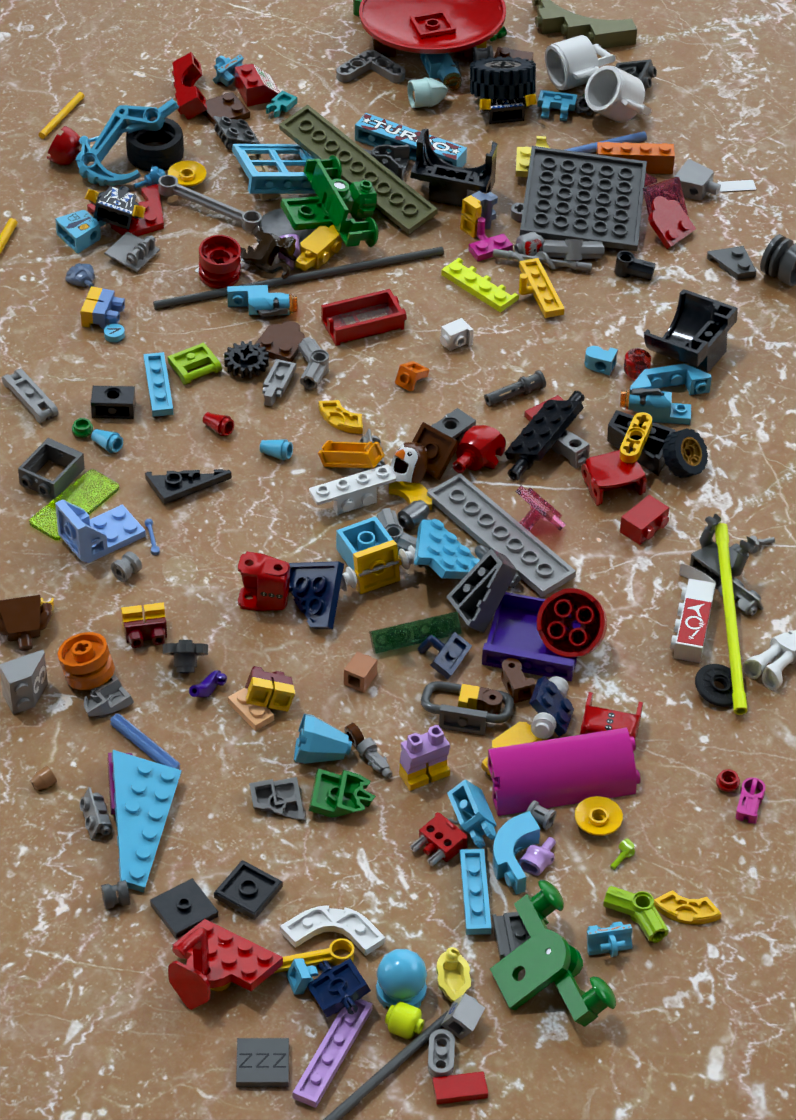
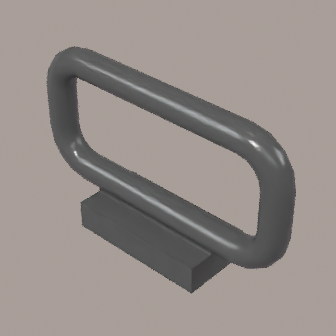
(463, 718)

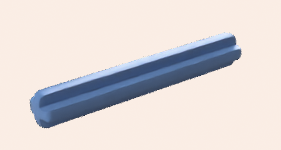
(143, 742)

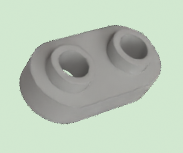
(441, 1055)

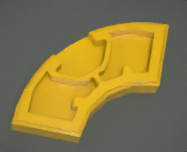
(340, 418)
(410, 492)
(687, 910)

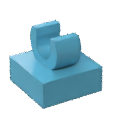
(300, 975)

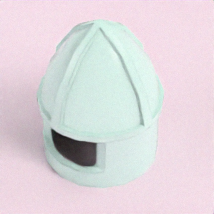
(427, 92)

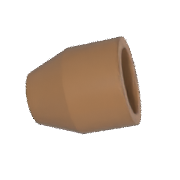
(43, 779)

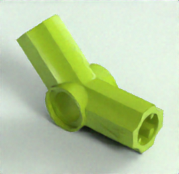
(641, 910)

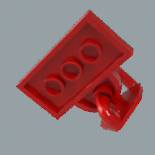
(216, 959)

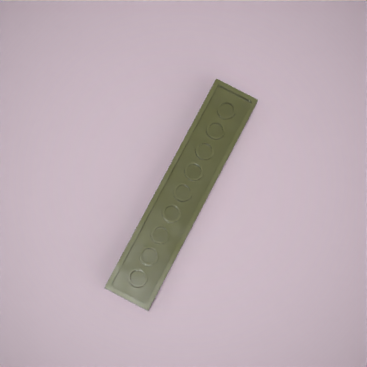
(394, 196)

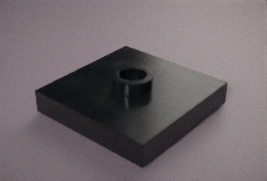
(248, 889)
(183, 907)

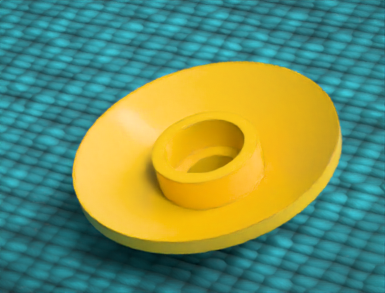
(188, 173)
(601, 809)

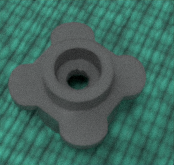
(580, 106)

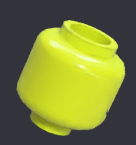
(404, 1020)

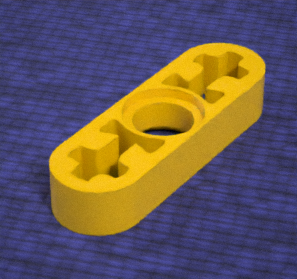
(637, 445)

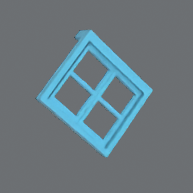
(274, 182)

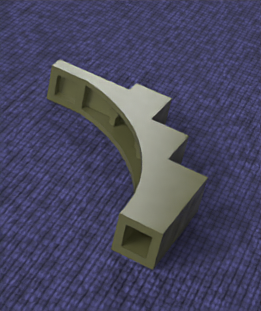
(606, 33)

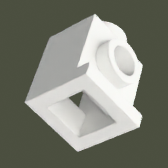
(456, 334)

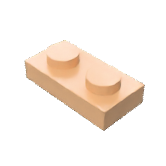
(254, 715)

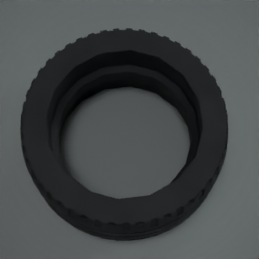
(160, 156)

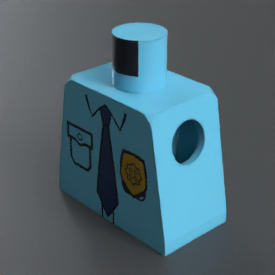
(79, 230)

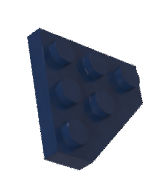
(317, 590)

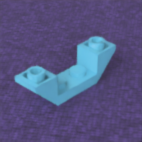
(694, 379)

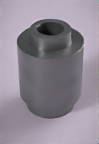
(413, 514)

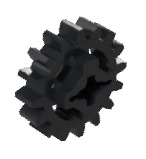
(246, 359)

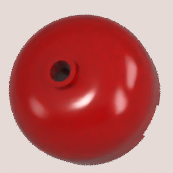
(557, 619)

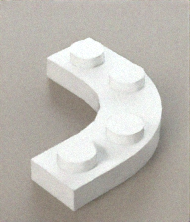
(327, 919)

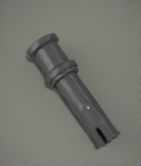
(524, 385)

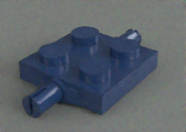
(338, 987)

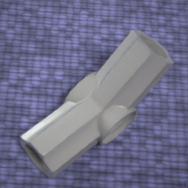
(573, 249)
(317, 363)
(390, 522)

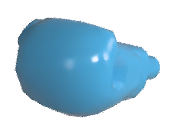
(152, 178)

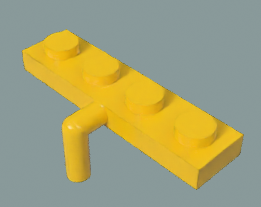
(540, 287)

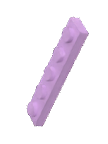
(331, 1054)

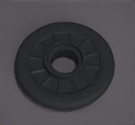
(705, 684)

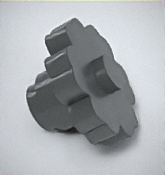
(185, 654)

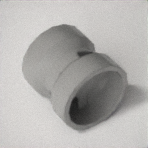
(126, 566)

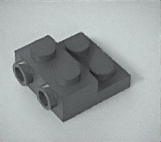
(641, 69)

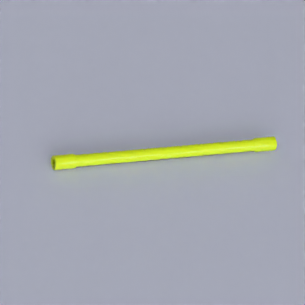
(738, 695)

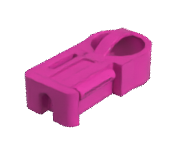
(750, 802)

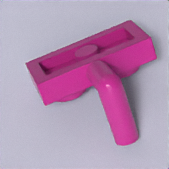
(484, 248)

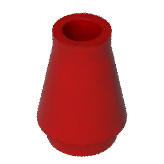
(219, 423)

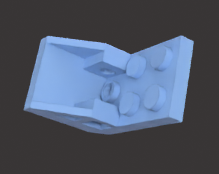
(96, 536)

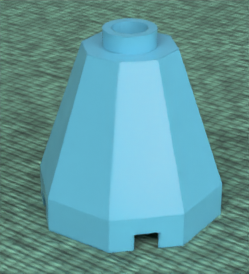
(320, 741)

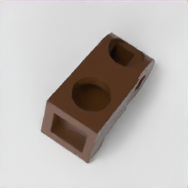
(515, 681)

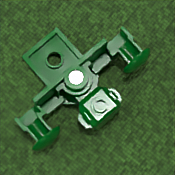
(333, 203)

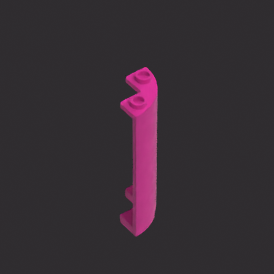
(563, 770)

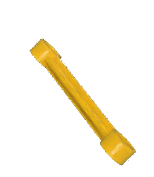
(315, 957)

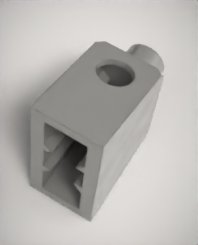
(697, 180)

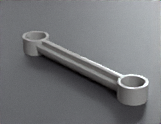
(248, 219)

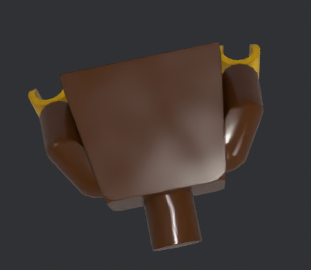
(24, 619)

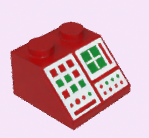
(254, 85)

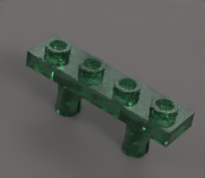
(414, 632)

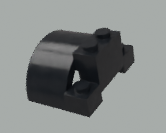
(696, 331)

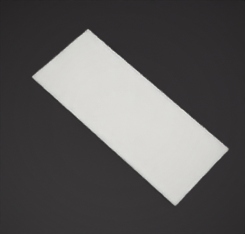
(737, 185)

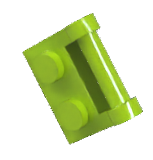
(192, 358)

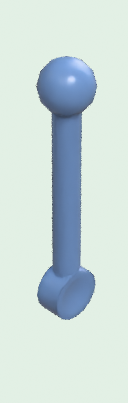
(155, 550)

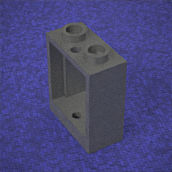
(59, 454)

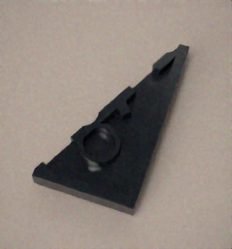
(184, 483)

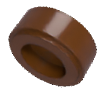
(354, 734)

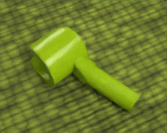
(627, 850)

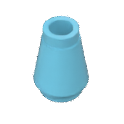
(108, 440)
(277, 448)

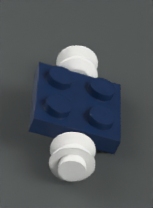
(552, 707)

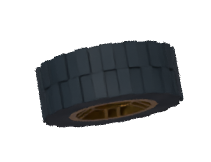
(685, 453)

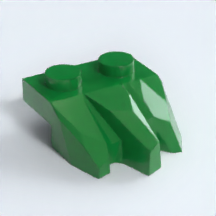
(339, 794)

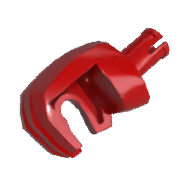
(479, 449)

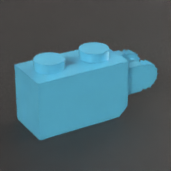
(473, 812)

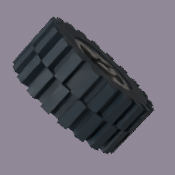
(502, 78)

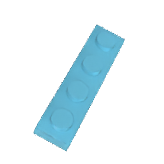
(158, 384)
(475, 891)

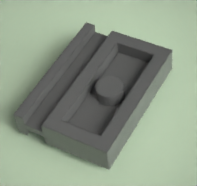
(509, 932)

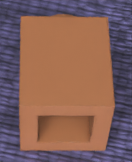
(360, 672)

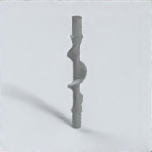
(544, 258)

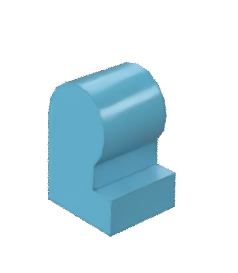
(601, 360)

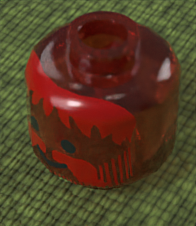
(636, 361)

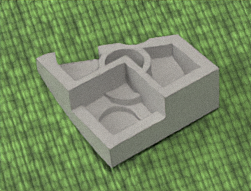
(278, 797)

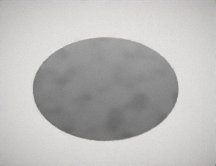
(278, 224)

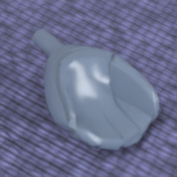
(81, 275)

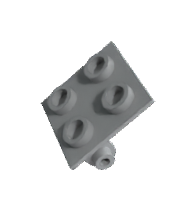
(133, 250)

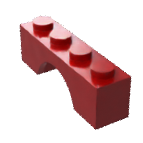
(189, 98)

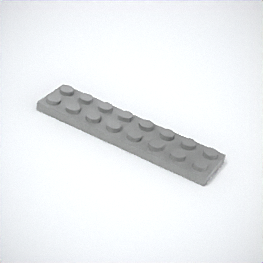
(498, 530)

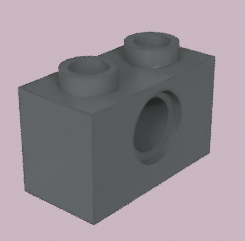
(455, 424)

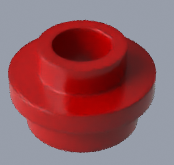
(728, 780)

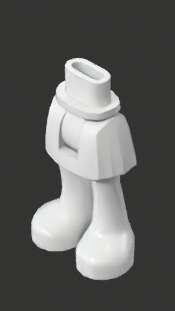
(781, 646)

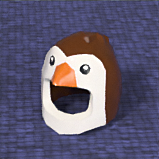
(410, 462)

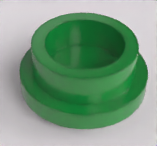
(82, 427)

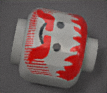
(529, 244)

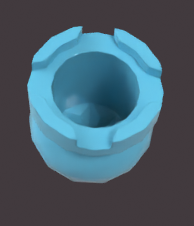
(401, 978)

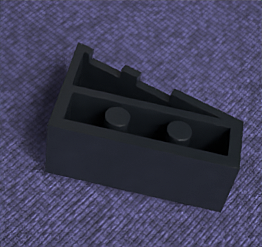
(652, 452)

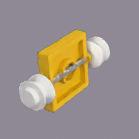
(377, 567)

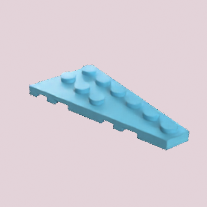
(141, 810)

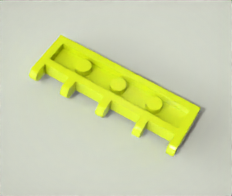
(479, 286)

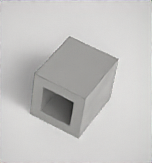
(463, 1016)

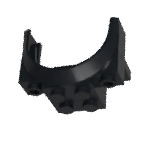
(448, 182)

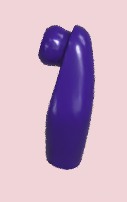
(208, 685)

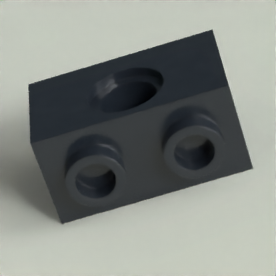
(113, 402)

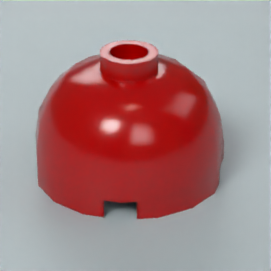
(65, 147)

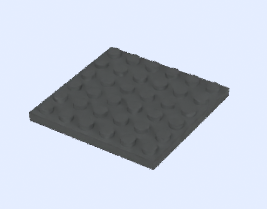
(584, 197)

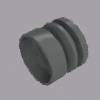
(780, 259)

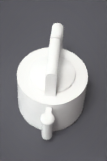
(574, 61)
(615, 94)

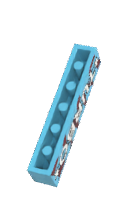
(379, 131)

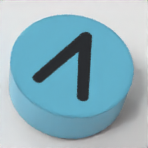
(114, 332)

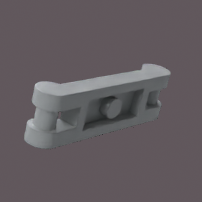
(30, 395)

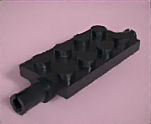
(542, 433)

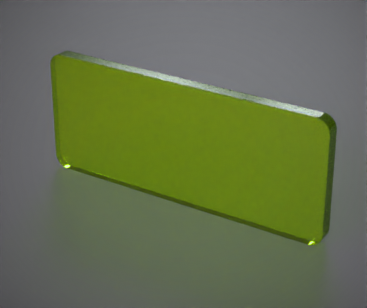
(87, 493)

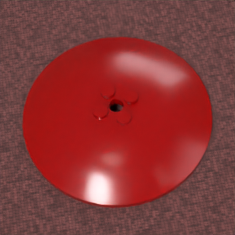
(432, 24)

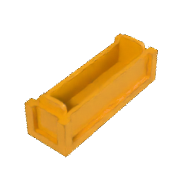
(351, 454)

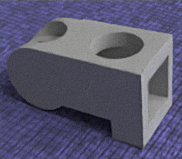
(572, 448)

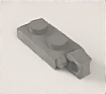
(277, 380)

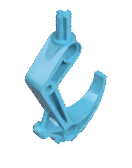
(123, 120)

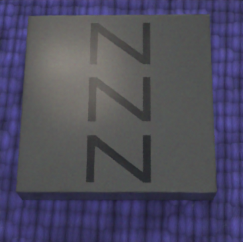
(262, 1062)

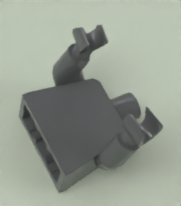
(707, 557)

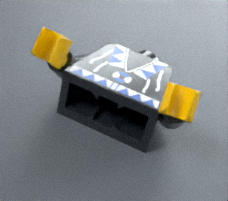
(506, 110)
(115, 206)

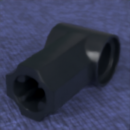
(628, 265)

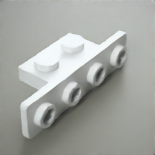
(354, 490)

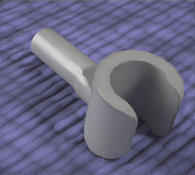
(759, 542)

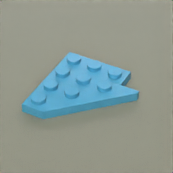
(442, 551)

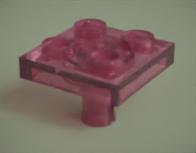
(670, 189)
(539, 509)

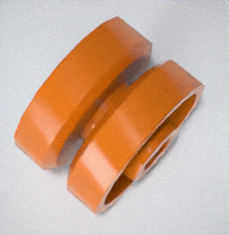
(86, 661)

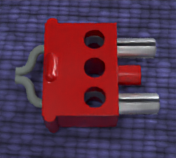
(441, 837)

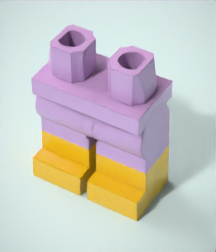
(424, 758)

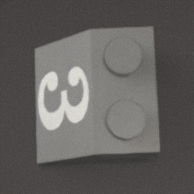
(24, 681)

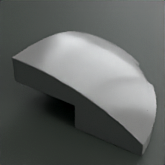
(107, 698)

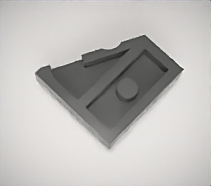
(734, 261)

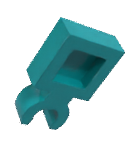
(281, 102)

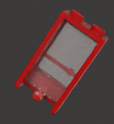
(363, 316)

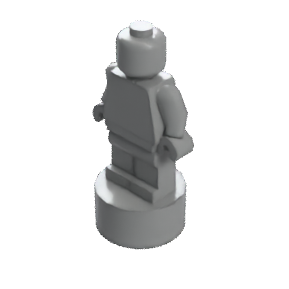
(368, 750)

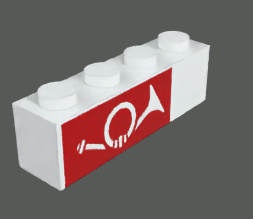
(694, 620)

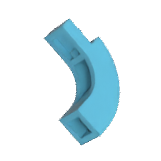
(512, 838)

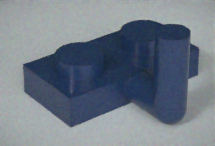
(449, 654)

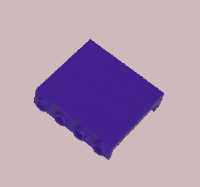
(516, 636)

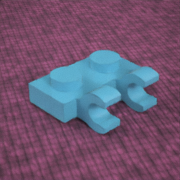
(557, 100)

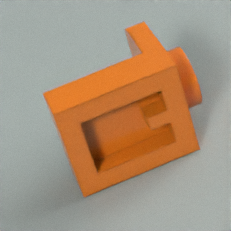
(409, 374)

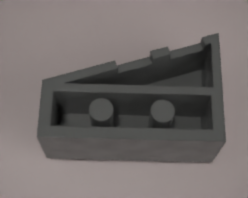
(482, 589)

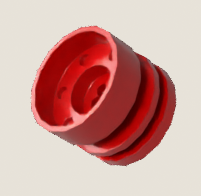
(219, 261)

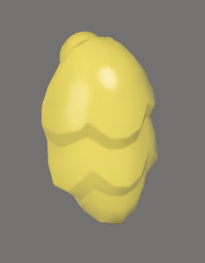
(453, 974)

